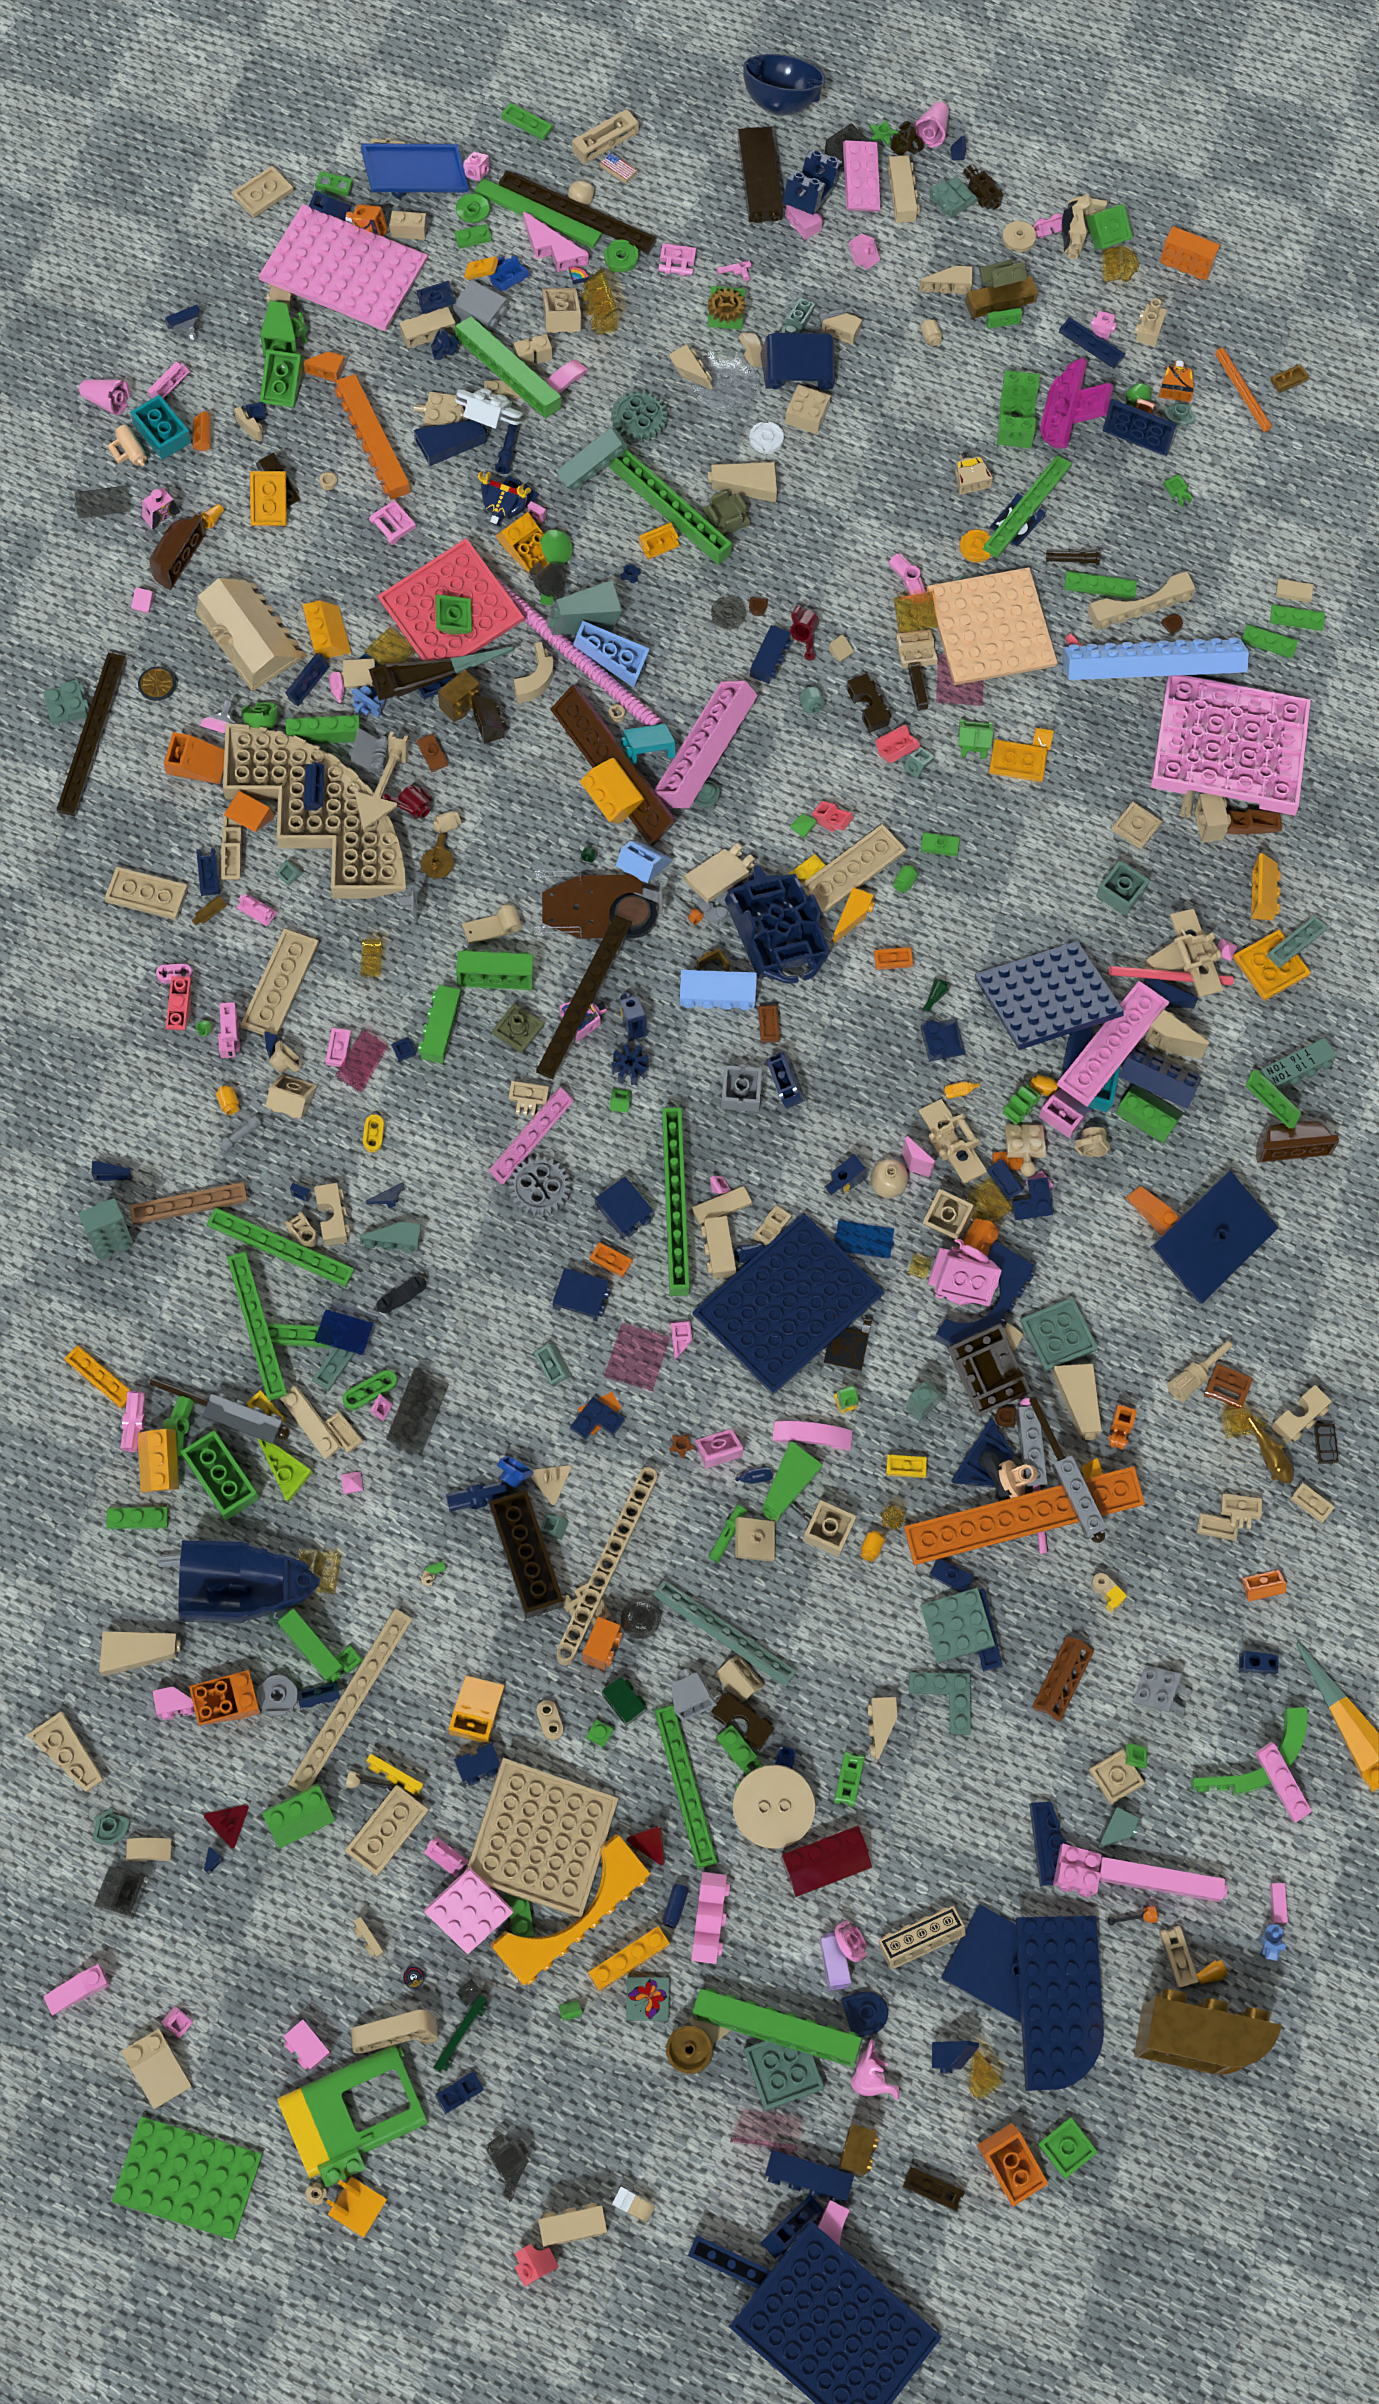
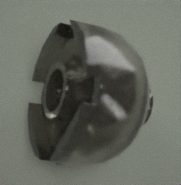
(640, 1619)

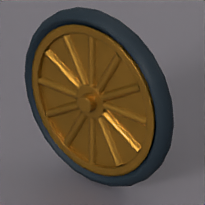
(157, 683)

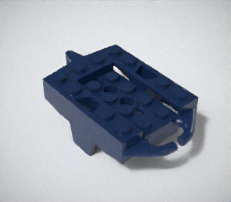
(786, 901)

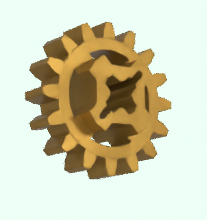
(726, 305)

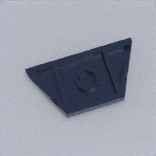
(989, 1441)

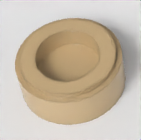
(328, 481)

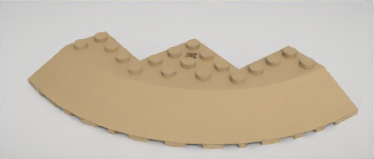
(274, 767)

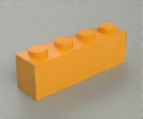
(628, 1959)

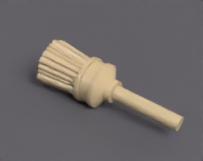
(1194, 1375)

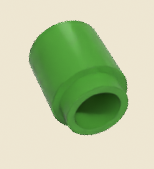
(905, 878)

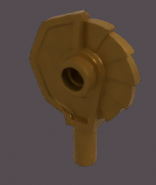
(438, 861)

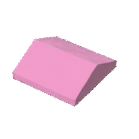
(916, 1158)

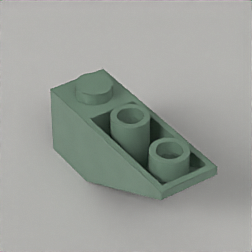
(395, 1236)

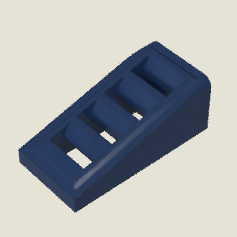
(108, 1172)

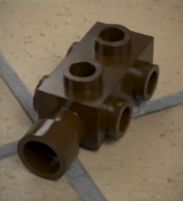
(983, 187)

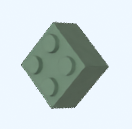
(1122, 888)

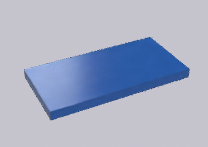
(414, 168)

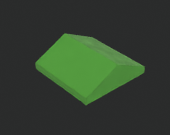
(453, 614)

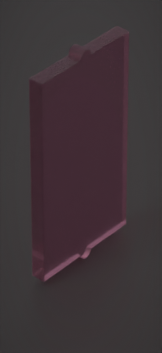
(361, 1061)
(764, 2144)

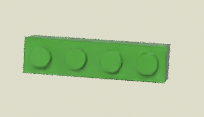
(324, 729)
(440, 1024)

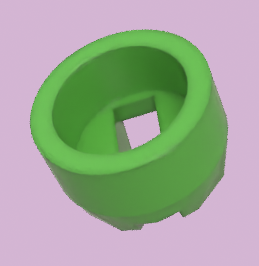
(204, 1027)

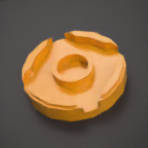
(972, 546)

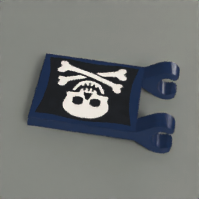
(1028, 527)

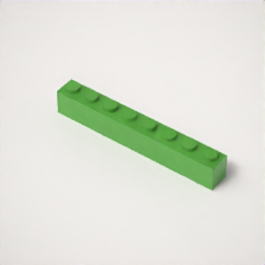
(508, 367)
(777, 2027)

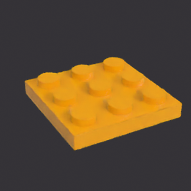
(1263, 973)

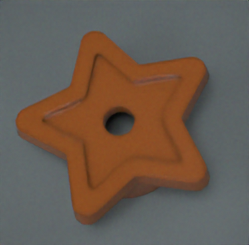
(681, 1440)

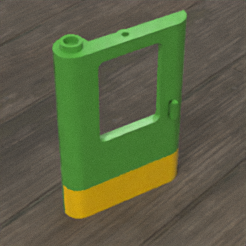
(321, 2120)

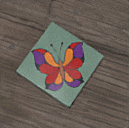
(647, 1999)

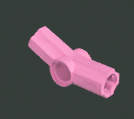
(904, 570)
(133, 1420)

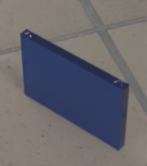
(344, 1332)

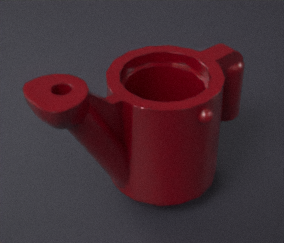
(803, 629)
(413, 800)

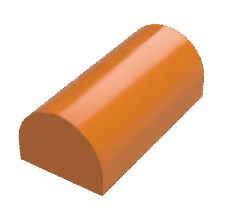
(202, 431)

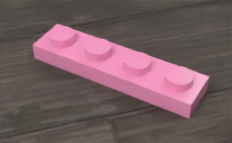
(1283, 1782)

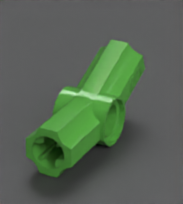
(179, 1420)

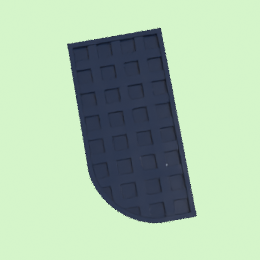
(1059, 1999)

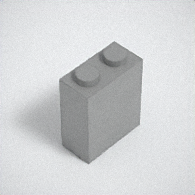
(480, 304)

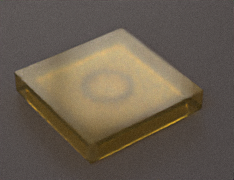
(390, 648)

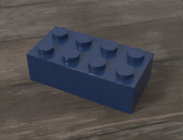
(1160, 1076)

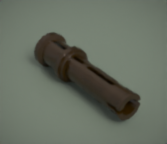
(1074, 556)

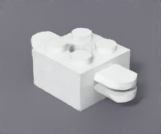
(488, 408)

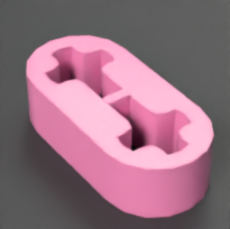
(173, 970)

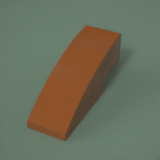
(1254, 822)

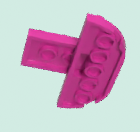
(1070, 405)

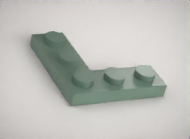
(950, 1684)

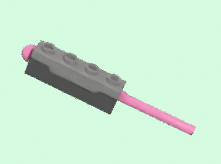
(1032, 1452)

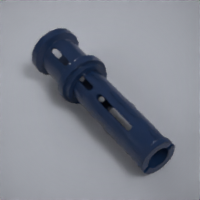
(505, 455)

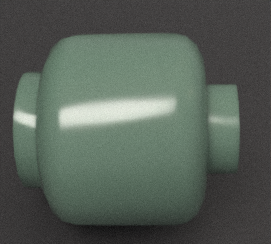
(811, 700)

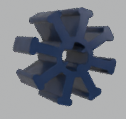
(639, 1064)

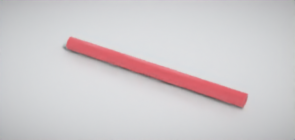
(1161, 974)

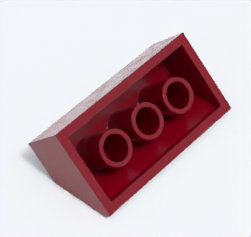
(826, 1861)

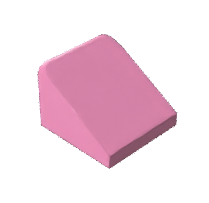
(142, 600)
(177, 2022)

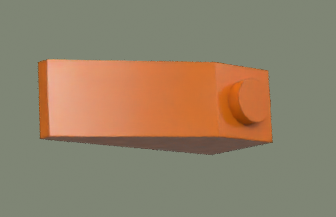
(1153, 1210)

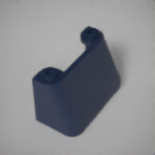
(798, 359)

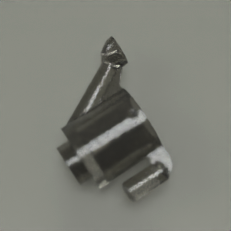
(550, 581)
(509, 2162)

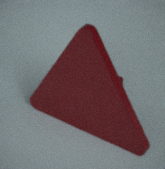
(228, 1823)
(649, 1843)

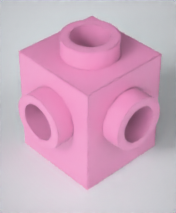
(476, 166)
(1103, 324)

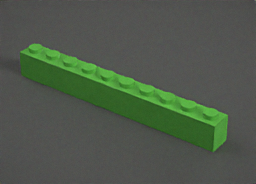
(672, 507)
(675, 1202)

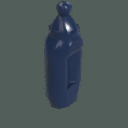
(756, 1475)

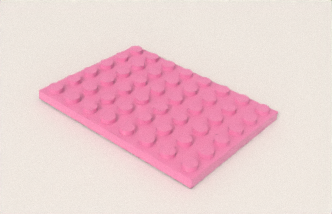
(343, 267)

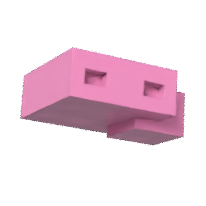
(229, 1037)

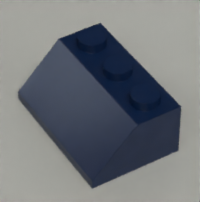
(1075, 1045)

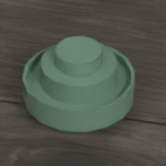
(708, 795)

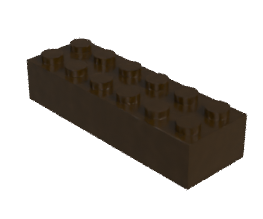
(526, 1554)

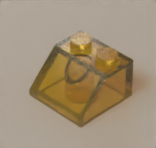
(915, 612)

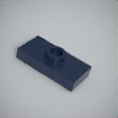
(1005, 1179)
(951, 1576)

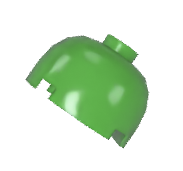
(263, 715)

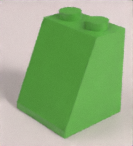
(277, 329)

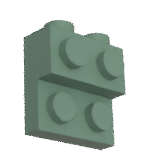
(952, 196)
(66, 702)

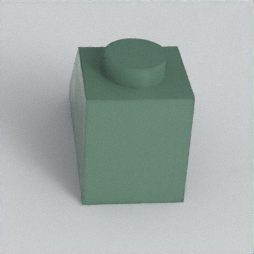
(1119, 1828)

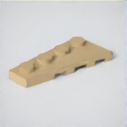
(63, 1745)

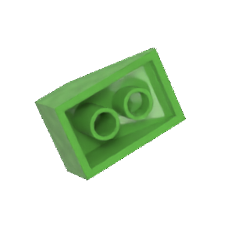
(281, 378)

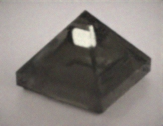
(468, 1992)

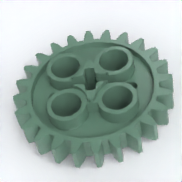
(639, 416)

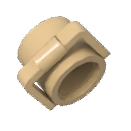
(1093, 1142)

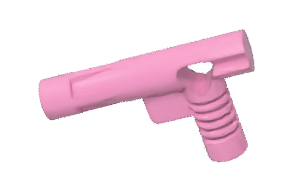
(737, 269)

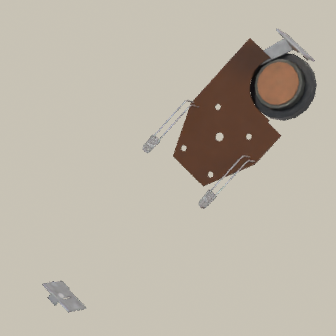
(600, 906)

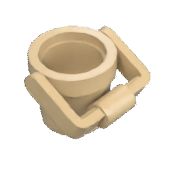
(284, 1058)

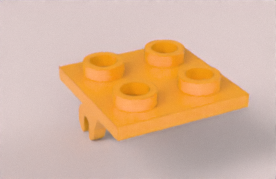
(356, 2206)

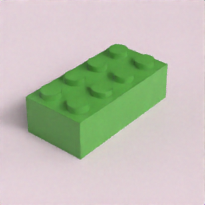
(495, 970)
(219, 1475)

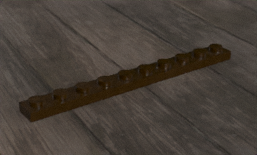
(578, 211)
(91, 734)
(584, 997)

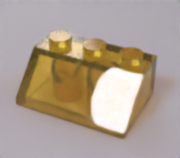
(600, 303)

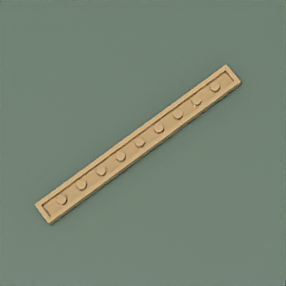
(350, 1701)

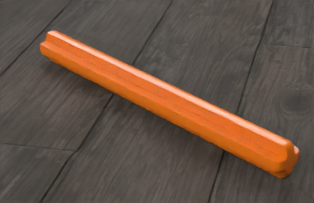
(1243, 389)

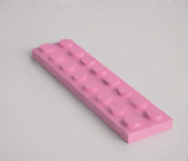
(1112, 1044)

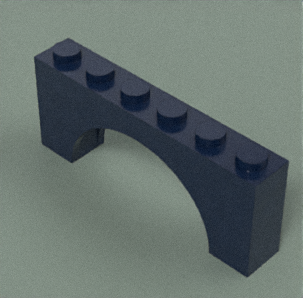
(1014, 1275)

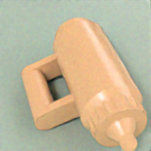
(130, 444)

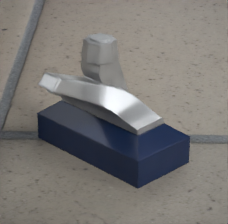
(184, 321)

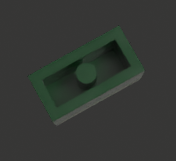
(624, 1701)

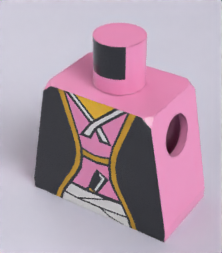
(158, 508)

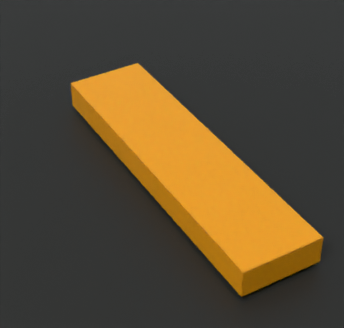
(98, 1376)

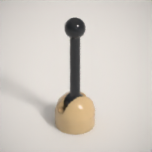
(355, 1780)

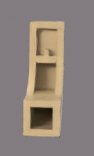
(538, 682)

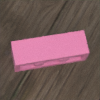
(1278, 1903)

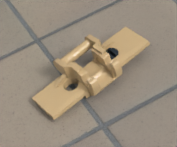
(1201, 951)
(948, 1146)

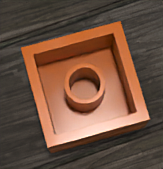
(601, 1643)

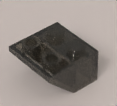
(121, 1892)

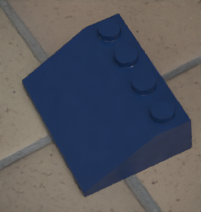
(1140, 427)

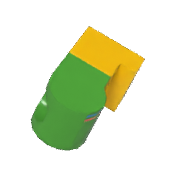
(846, 1399)

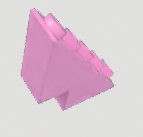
(549, 242)

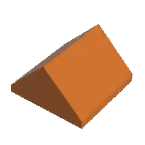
(249, 812)

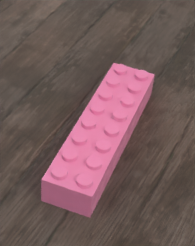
(705, 744)

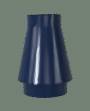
(746, 1252)

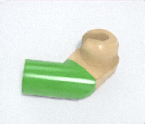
(430, 1572)

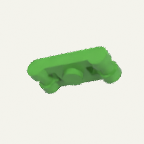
(849, 1779)

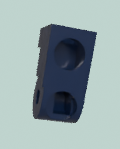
(1258, 1662)

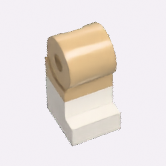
(633, 2205)

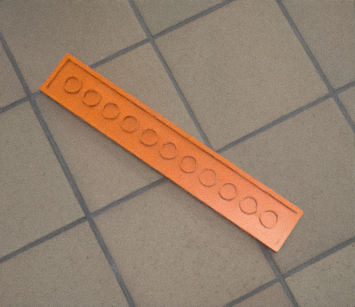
(1017, 1517)

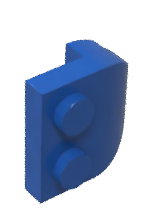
(508, 273)

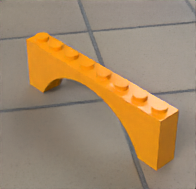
(619, 1876)

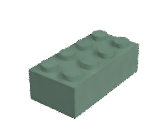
(106, 1229)

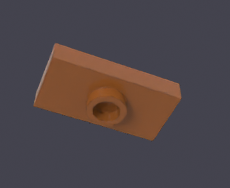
(432, 753)
(768, 1024)

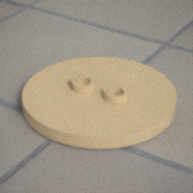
(774, 1806)

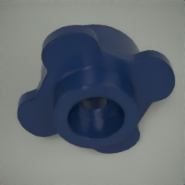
(630, 569)

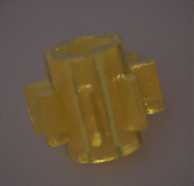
(893, 1517)

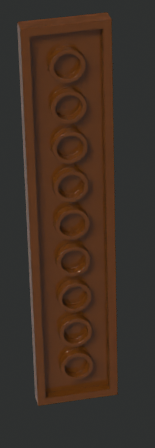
(600, 745)

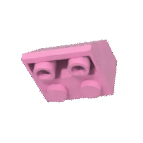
(1064, 1113)

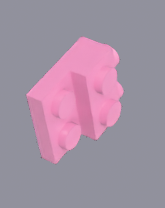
(1077, 1870)

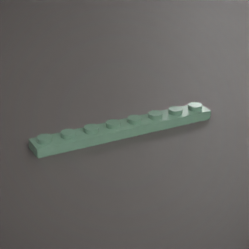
(725, 1633)

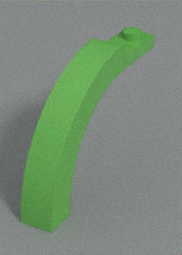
(1293, 1737)

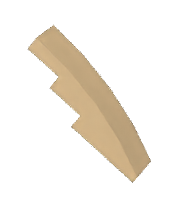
(231, 849)

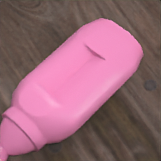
(336, 685)

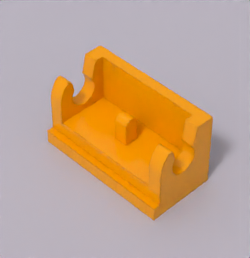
(659, 541)

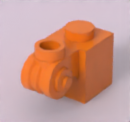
(1121, 1425)

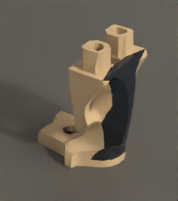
(1073, 223)

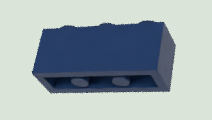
(771, 654)

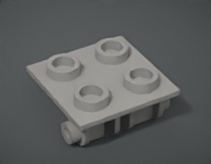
(369, 751)

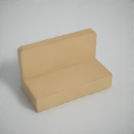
(739, 1678)

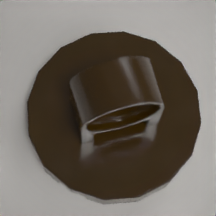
(904, 139)

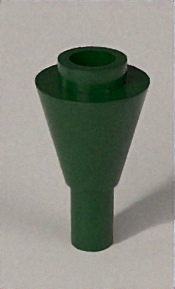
(938, 990)

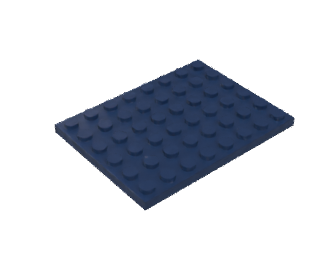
(783, 1303)
(833, 2326)

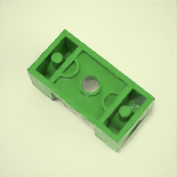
(1017, 396)

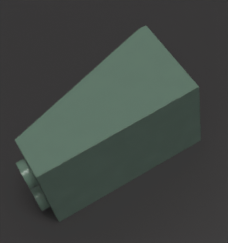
(593, 605)

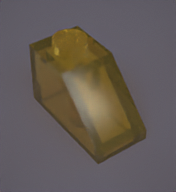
(1235, 1422)
(981, 2077)

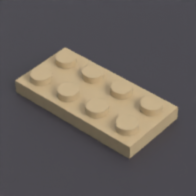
(146, 893)
(386, 1831)

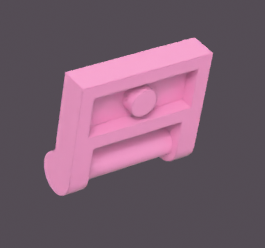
(397, 518)

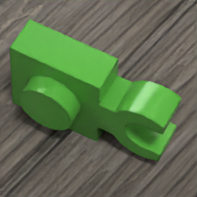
(1177, 488)

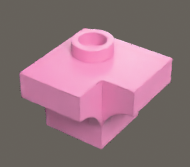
(864, 251)

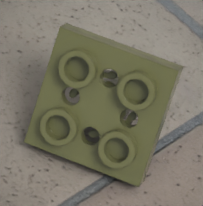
(518, 1029)

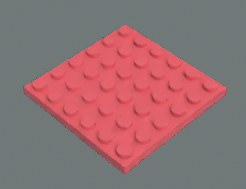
(455, 574)

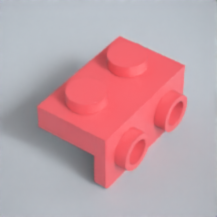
(896, 744)

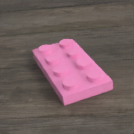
(861, 176)

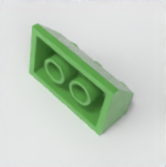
(1149, 1113)
(298, 1816)

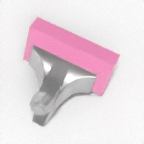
(219, 721)

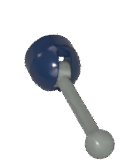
(396, 195)

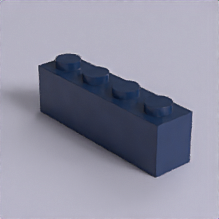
(808, 2175)
(727, 2262)

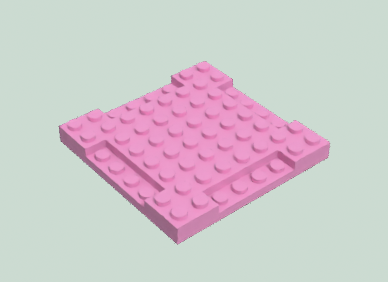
(1231, 743)

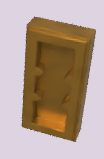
(1289, 378)

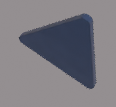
(387, 1197)

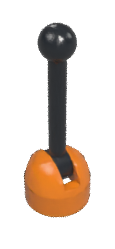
(1149, 1915)

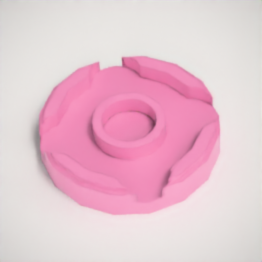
(850, 1941)

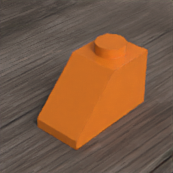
(325, 366)

